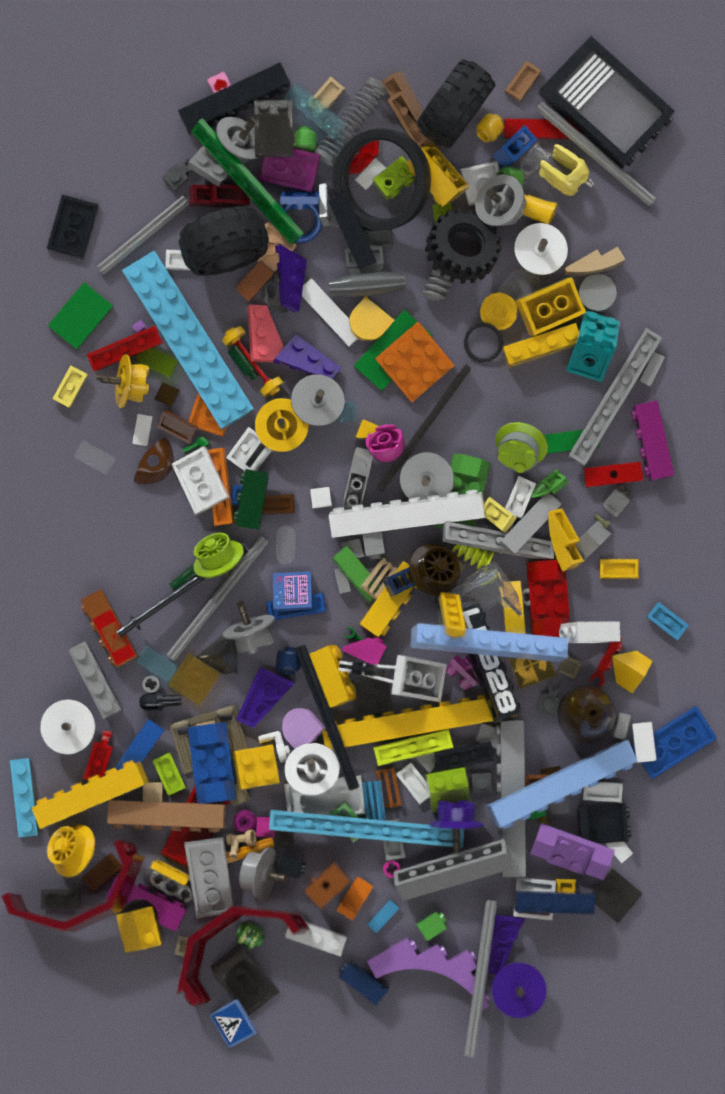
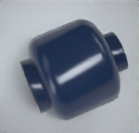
(287, 661)

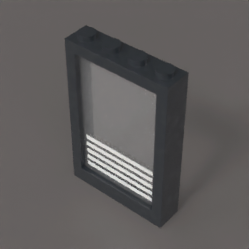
(607, 103)

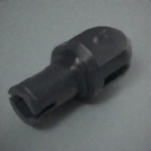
(158, 701)

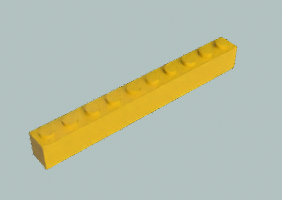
(412, 722)

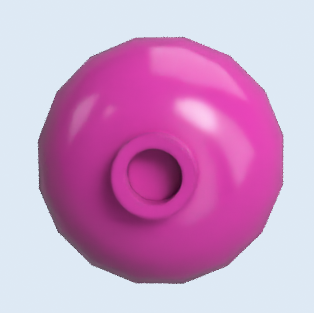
(386, 443)

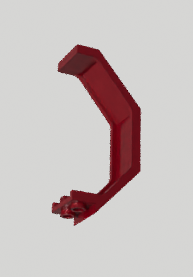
(130, 868)
(196, 943)

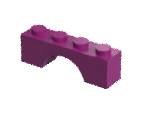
(169, 912)

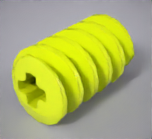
(475, 554)

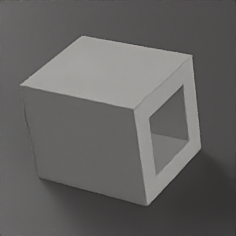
(373, 545)

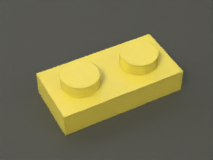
(70, 386)
(498, 515)

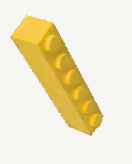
(90, 794)

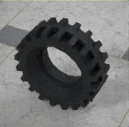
(453, 263)

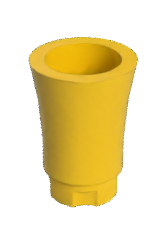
(539, 209)

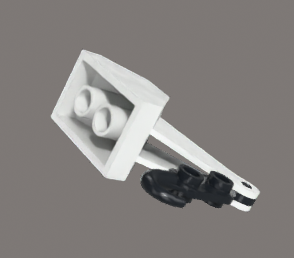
(412, 676)

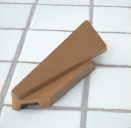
(406, 107)

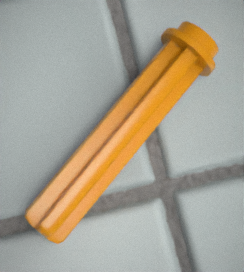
(259, 847)

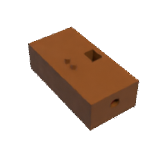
(327, 884)

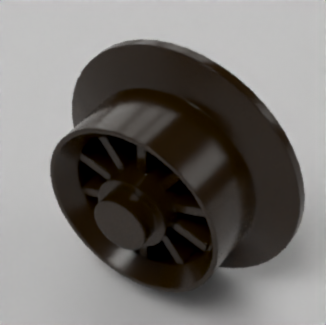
(434, 569)

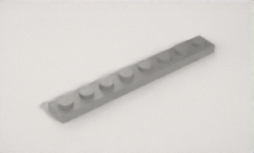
(615, 397)

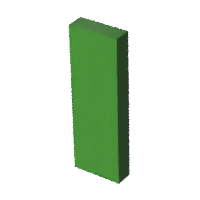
(354, 571)

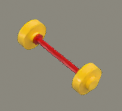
(234, 336)

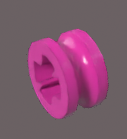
(387, 866)

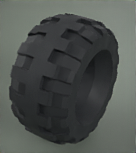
(455, 103)
(223, 241)

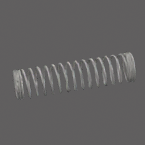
(376, 86)

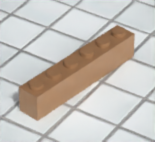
(166, 814)

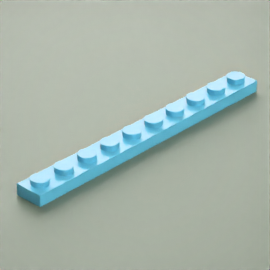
(361, 828)

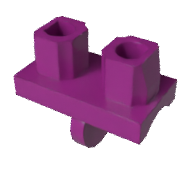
(465, 668)

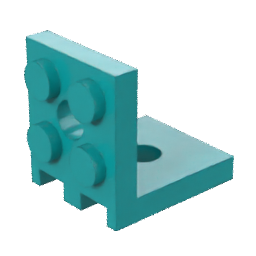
(595, 340)

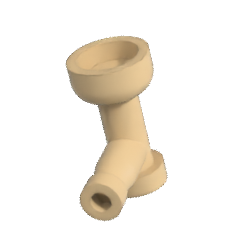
(234, 840)

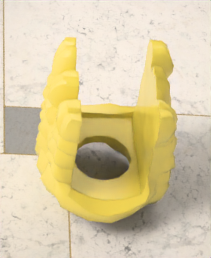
(565, 183)

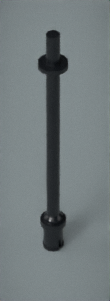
(161, 604)

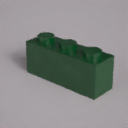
(251, 499)

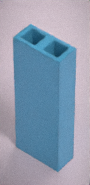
(383, 916)

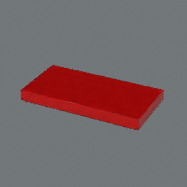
(175, 844)

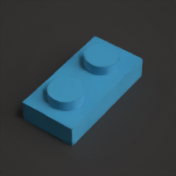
(667, 621)

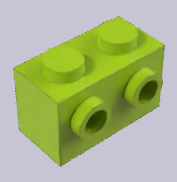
(394, 178)

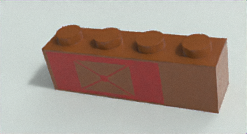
(107, 623)

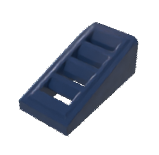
(390, 585)

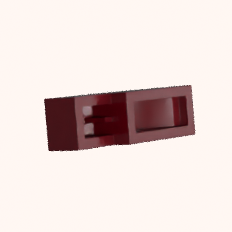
(217, 196)

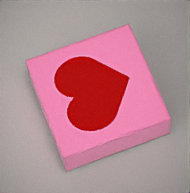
(218, 82)

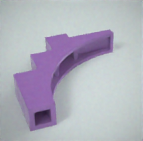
(403, 956)

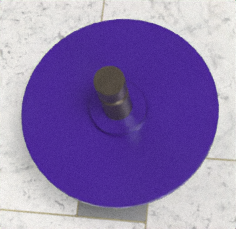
(519, 990)

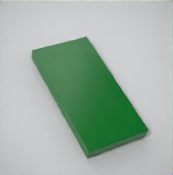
(368, 366)

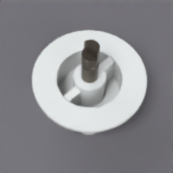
(312, 769)

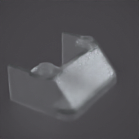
(485, 588)

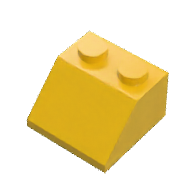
(139, 929)

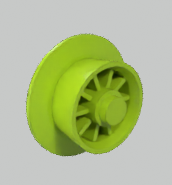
(216, 556)

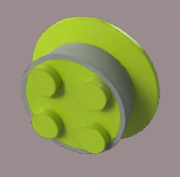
(520, 446)

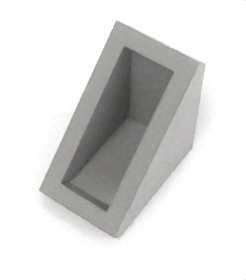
(592, 539)

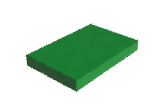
(80, 316)

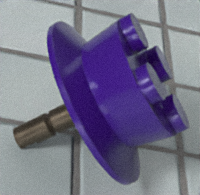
(456, 817)

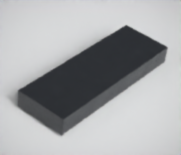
(464, 756)

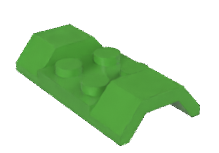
(469, 474)

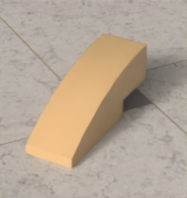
(595, 263)

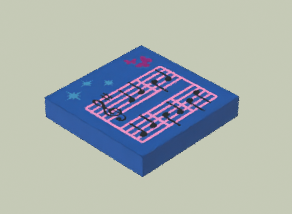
(292, 591)

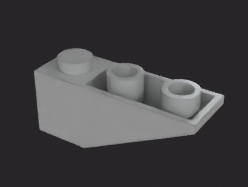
(358, 478)

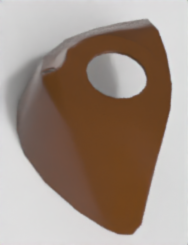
(146, 474)

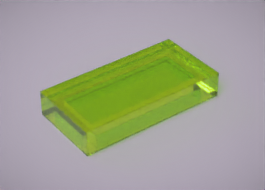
(158, 362)

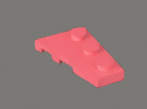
(263, 335)

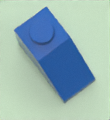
(514, 147)

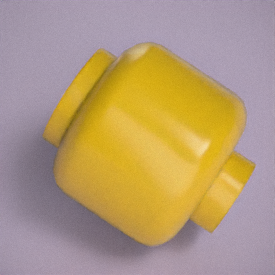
(489, 127)

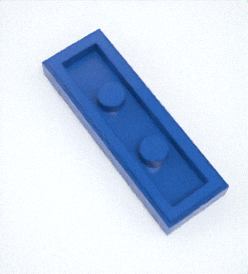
(318, 606)

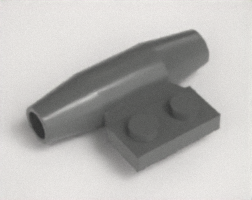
(367, 281)

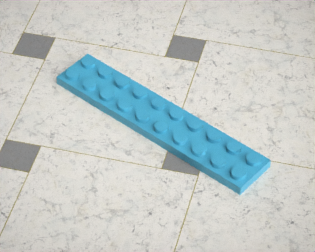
(188, 340)

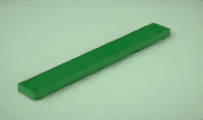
(247, 182)

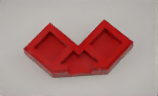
(364, 159)

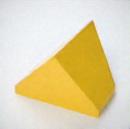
(630, 669)

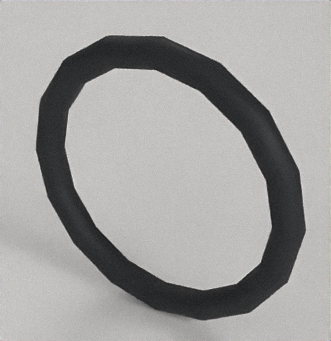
(499, 347)

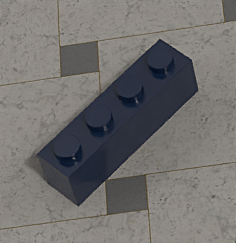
(554, 902)

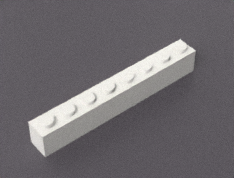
(406, 514)

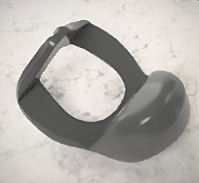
(273, 303)

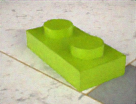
(169, 774)

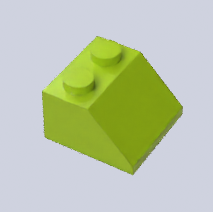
(447, 786)

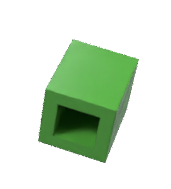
(432, 925)

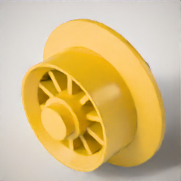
(71, 849)

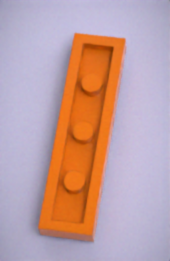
(222, 512)

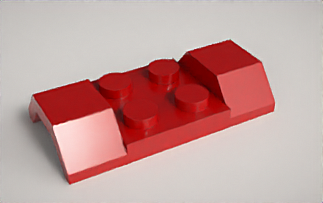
(547, 597)

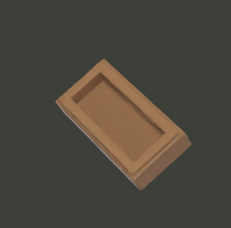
(523, 81)

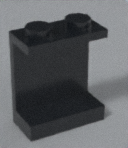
(604, 822)

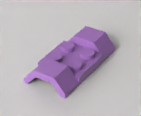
(572, 852)

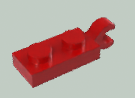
(606, 662)
(99, 757)

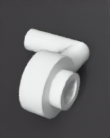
(283, 751)

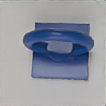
(303, 200)

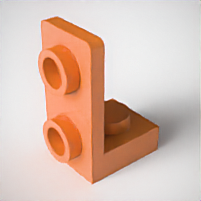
(354, 898)

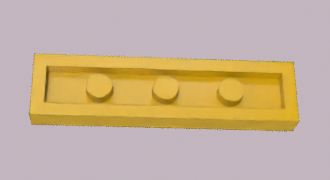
(452, 614)

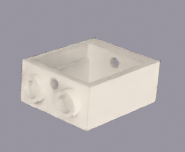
(590, 632)

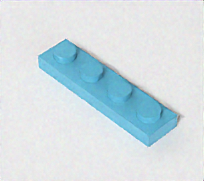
(23, 797)

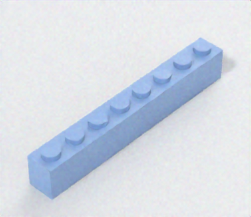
(491, 643)
(562, 783)

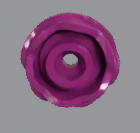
(240, 817)

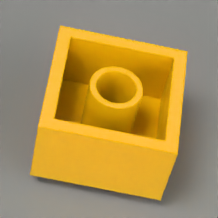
(255, 767)

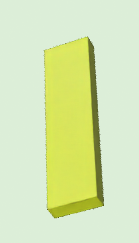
(413, 747)

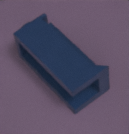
(362, 982)

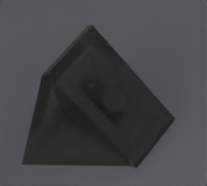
(221, 655)

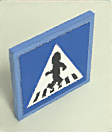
(233, 1023)

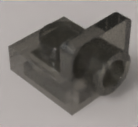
(618, 500)
(283, 839)

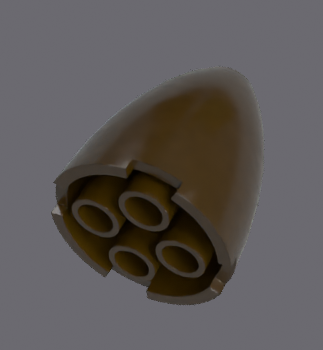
(575, 717)

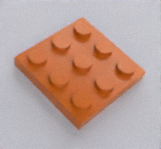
(414, 362)

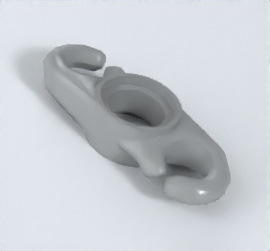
(162, 887)

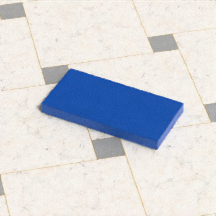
(678, 741)

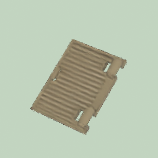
(234, 728)

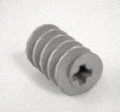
(436, 286)

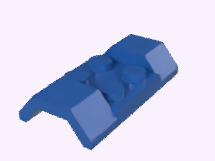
(211, 763)

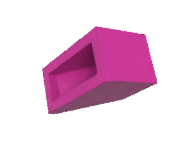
(366, 649)

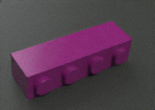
(653, 441)

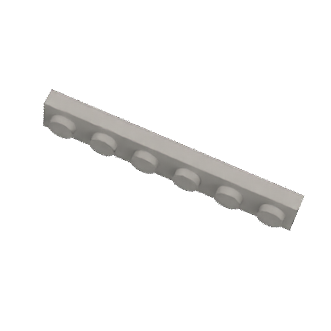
(490, 539)

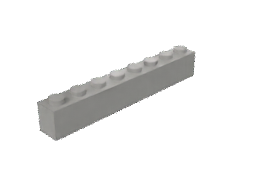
(511, 780)

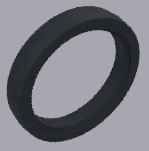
(420, 165)

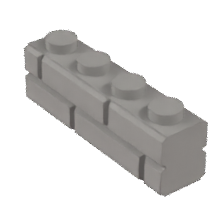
(95, 680)

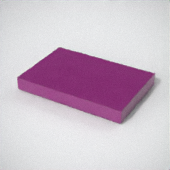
(294, 172)

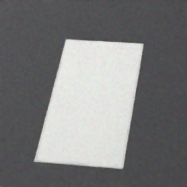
(366, 178)
(142, 430)
(622, 851)

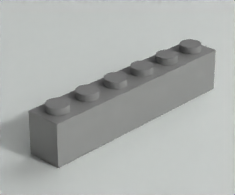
(453, 869)

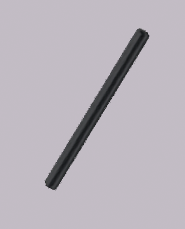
(327, 717)

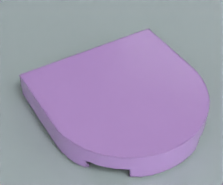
(301, 727)

